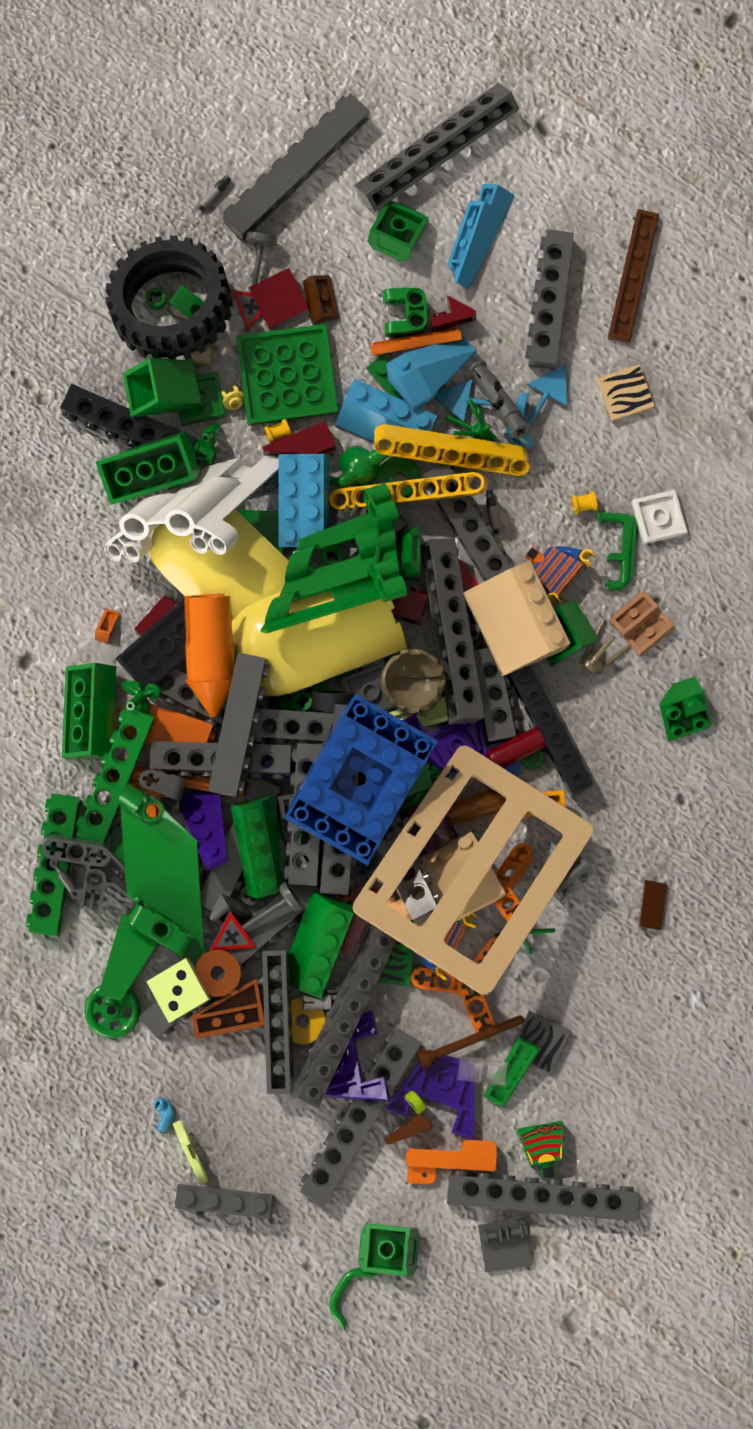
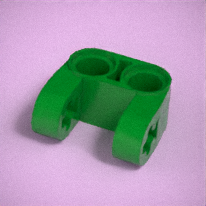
(400, 296)

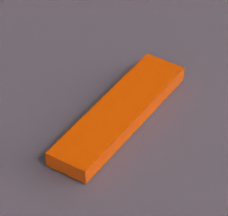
(415, 341)

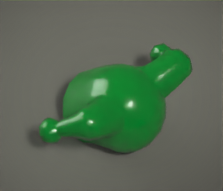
(358, 466)

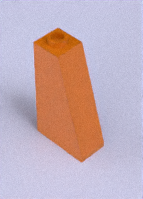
(175, 727)

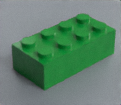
(148, 468)

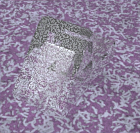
(482, 1071)

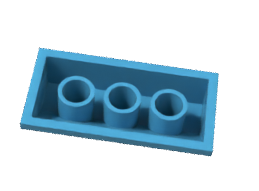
(370, 407)

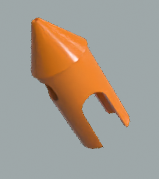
(209, 649)

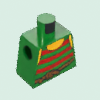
(183, 304)
(543, 1145)

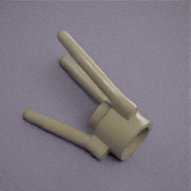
(593, 661)

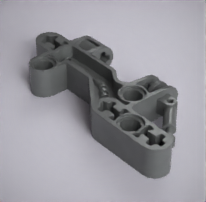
(109, 866)

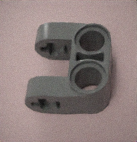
(168, 790)

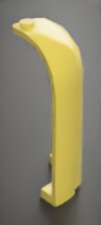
(245, 572)
(318, 647)

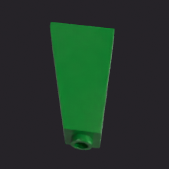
(127, 961)

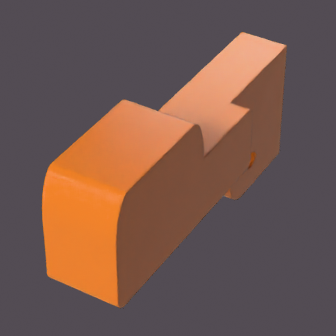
(473, 1156)

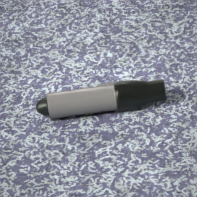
(214, 190)
(493, 511)

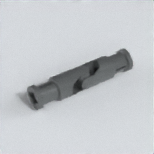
(493, 390)

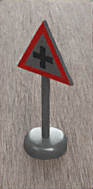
(244, 300)
(233, 935)

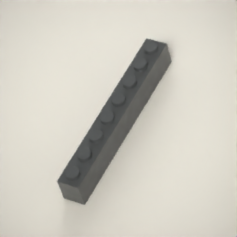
(296, 166)

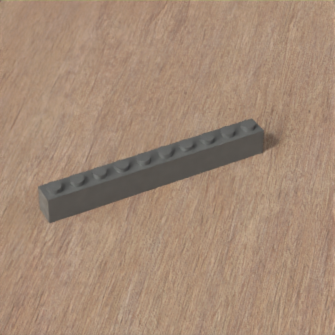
(261, 934)

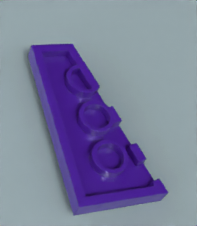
(206, 824)

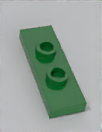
(518, 1062)

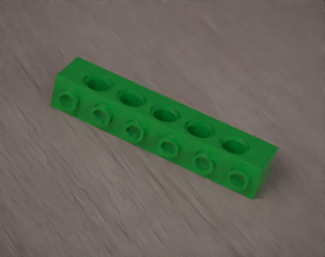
(143, 723)
(51, 924)

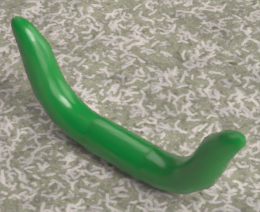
(340, 1288)

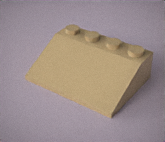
(516, 618)
(445, 864)

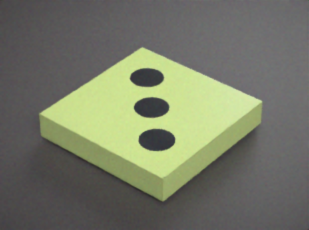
(178, 990)

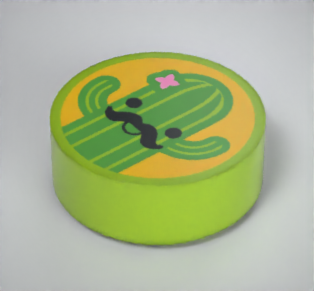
(415, 1102)

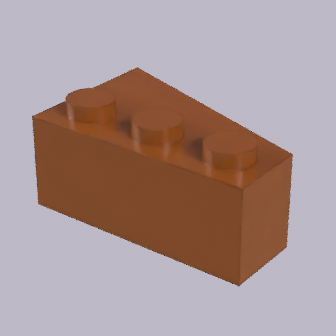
(231, 1014)

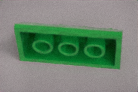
(88, 710)
(260, 845)
(319, 942)

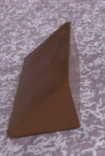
(320, 298)
(652, 905)

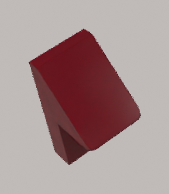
(458, 315)

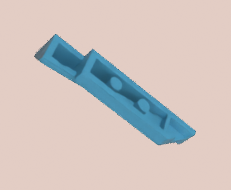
(478, 232)

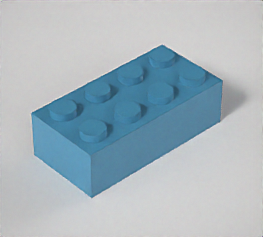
(303, 496)

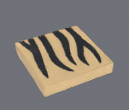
(625, 393)

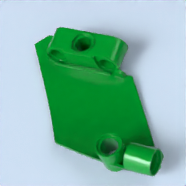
(161, 875)

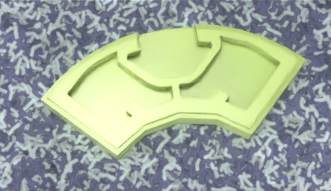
(190, 1152)

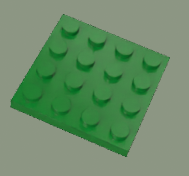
(287, 374)

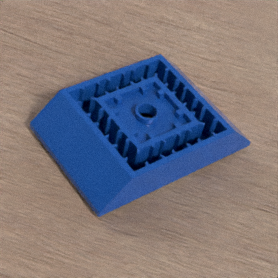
(388, 756)

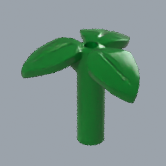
(140, 696)

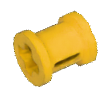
(277, 431)
(584, 502)

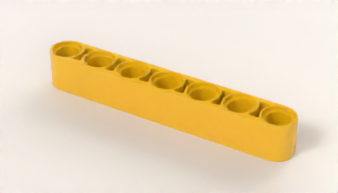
(451, 450)
(419, 490)

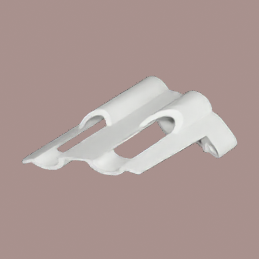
(193, 508)

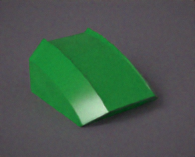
(397, 230)
(409, 554)
(389, 1249)

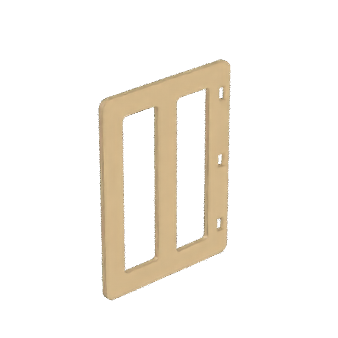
(429, 938)

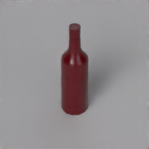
(517, 748)

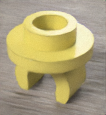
(233, 399)

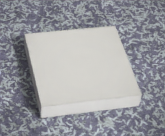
(659, 517)

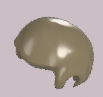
(413, 681)

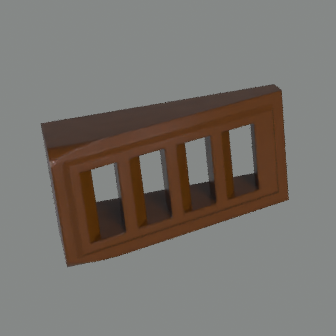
(413, 1127)

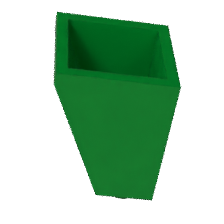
(161, 387)

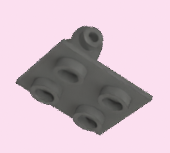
(505, 1244)

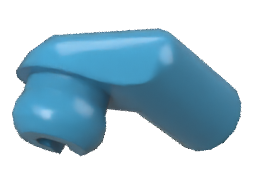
(166, 1112)

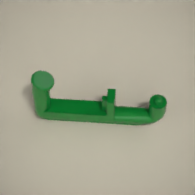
(627, 553)

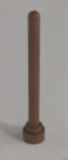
(428, 1057)

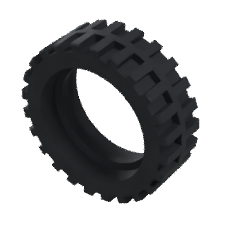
(162, 258)

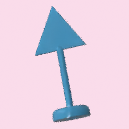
(551, 385)
(457, 397)

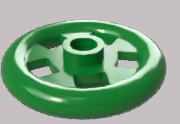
(104, 1029)

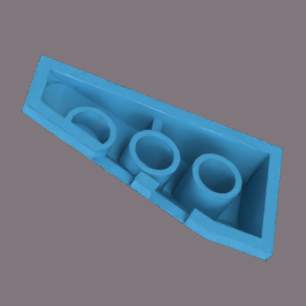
(423, 371)

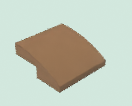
(642, 623)

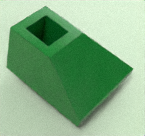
(684, 709)

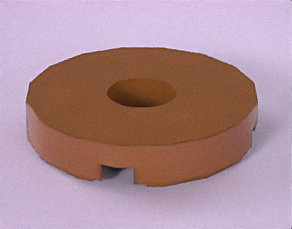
(231, 968)

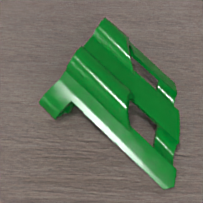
(353, 581)

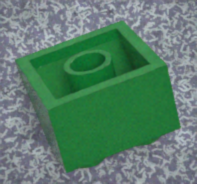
(577, 631)

